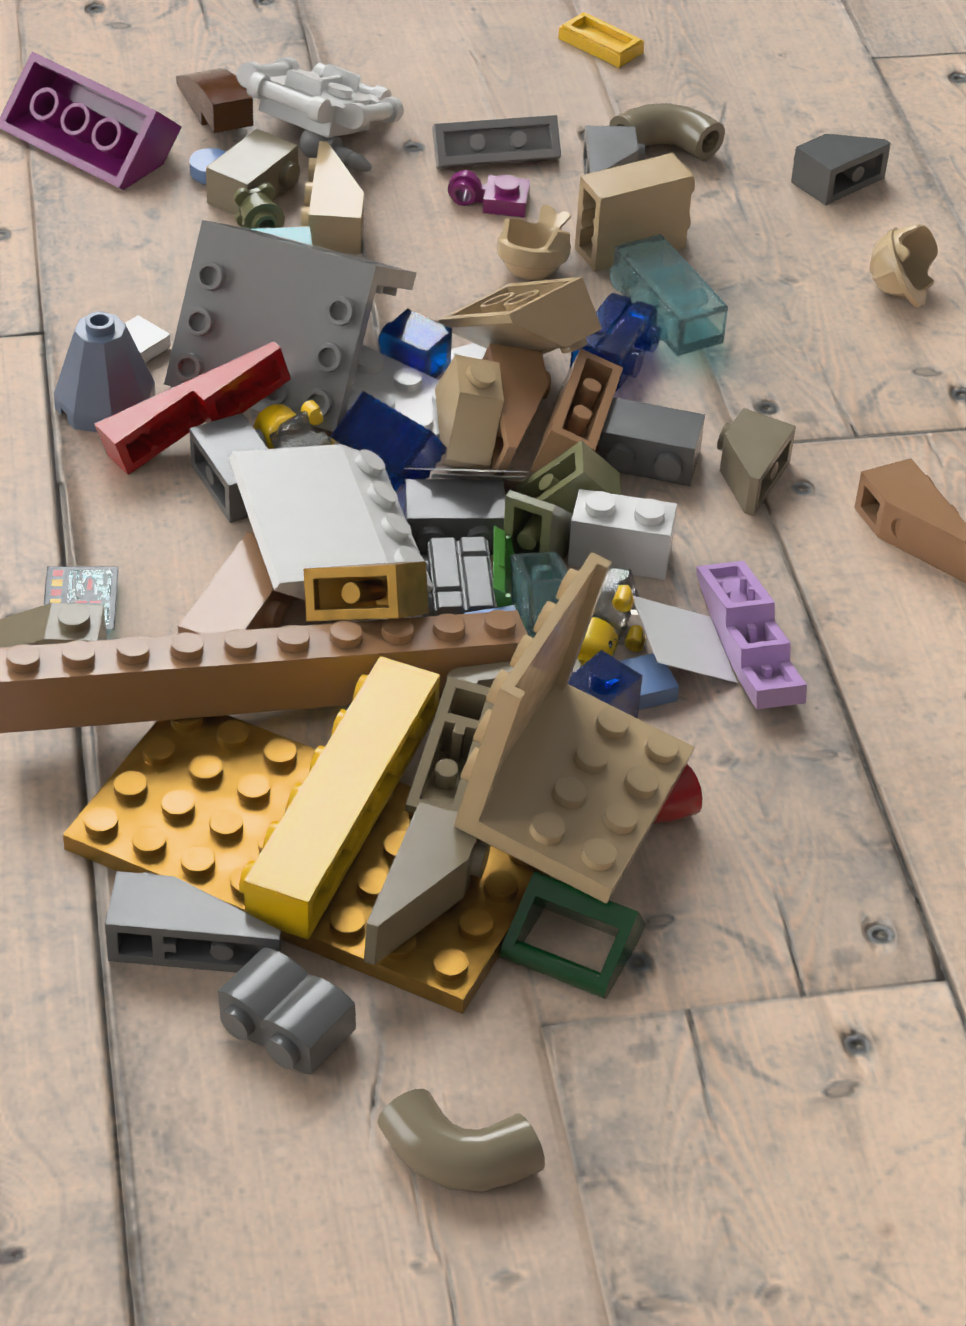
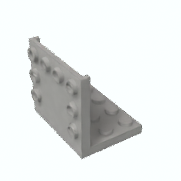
(268, 289)

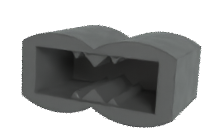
(286, 1011)

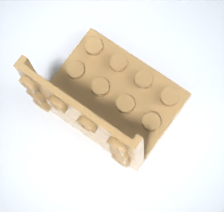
(559, 769)

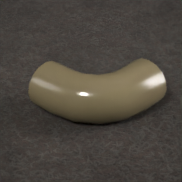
(674, 126)
(457, 1155)

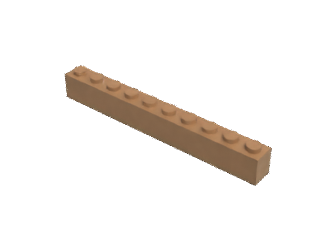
(234, 669)

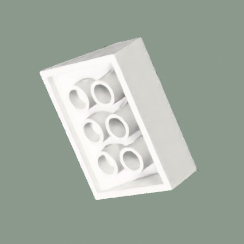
(321, 511)

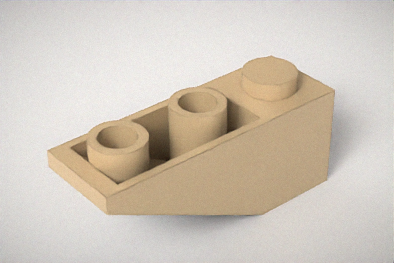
(333, 203)

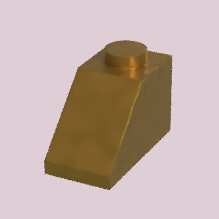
(366, 591)

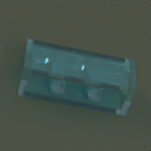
(686, 305)

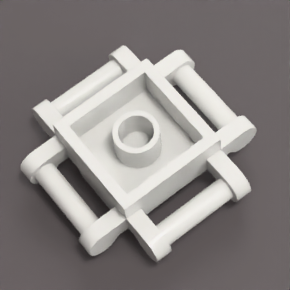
(321, 100)

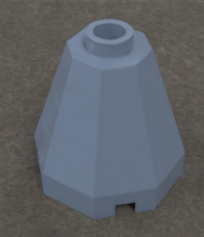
(101, 372)

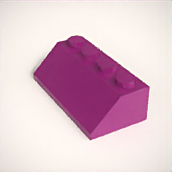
(87, 123)

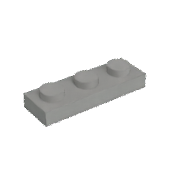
(496, 141)

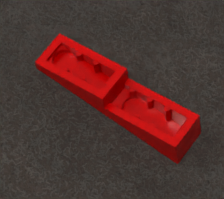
(160, 421)

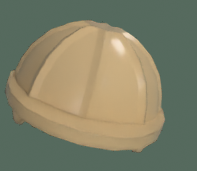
(903, 261)

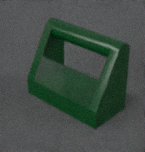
(574, 904)

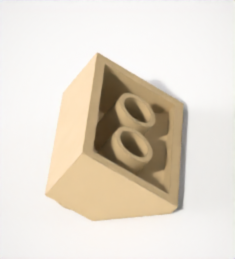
(529, 316)

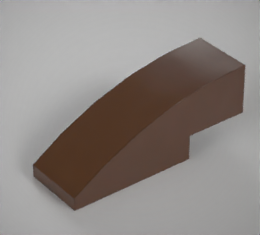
(217, 99)

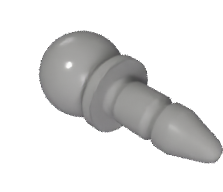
(309, 145)

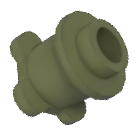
(257, 208)

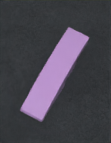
(750, 636)

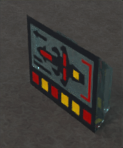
(84, 586)

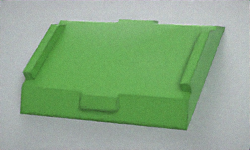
(502, 551)

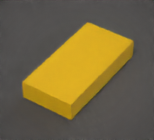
(601, 39)

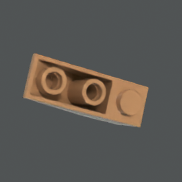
(913, 515)

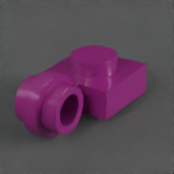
(500, 195)

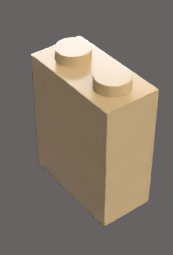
(633, 205)

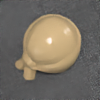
(537, 248)

